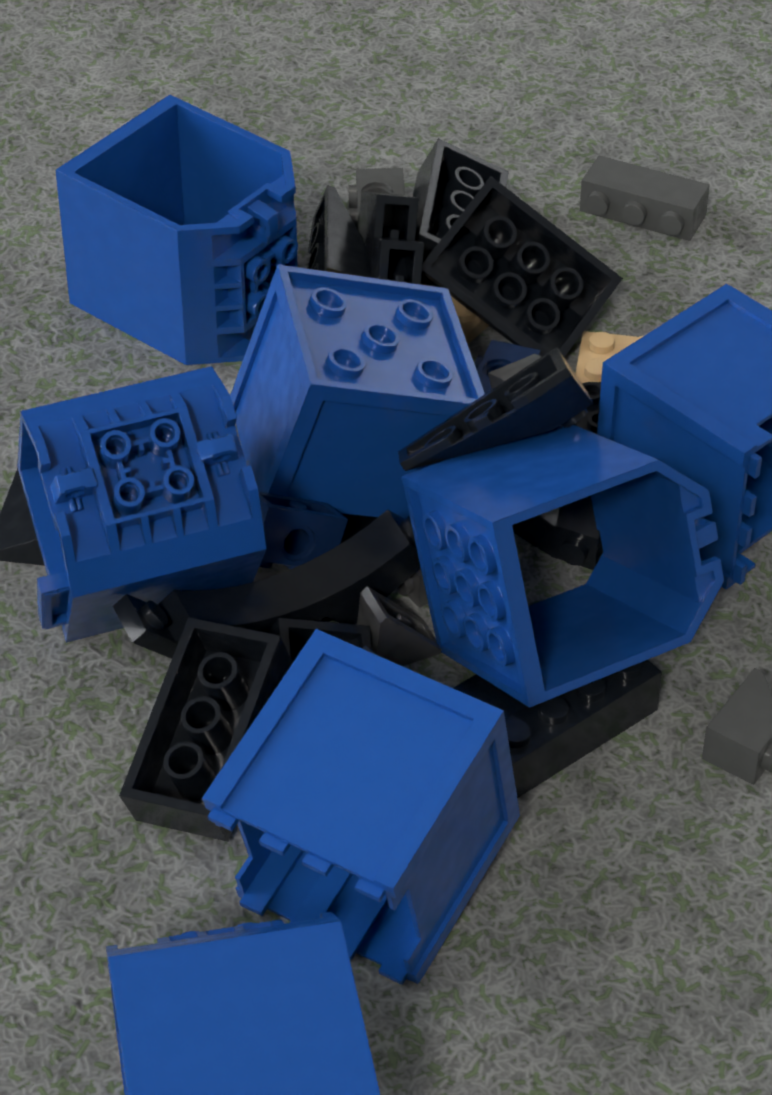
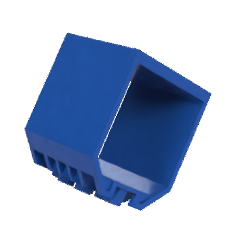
(178, 230)
(140, 495)
(638, 600)
(242, 1013)

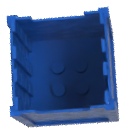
(344, 382)
(704, 406)
(368, 802)

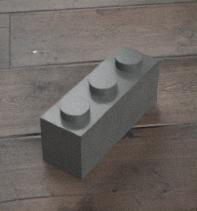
(644, 197)

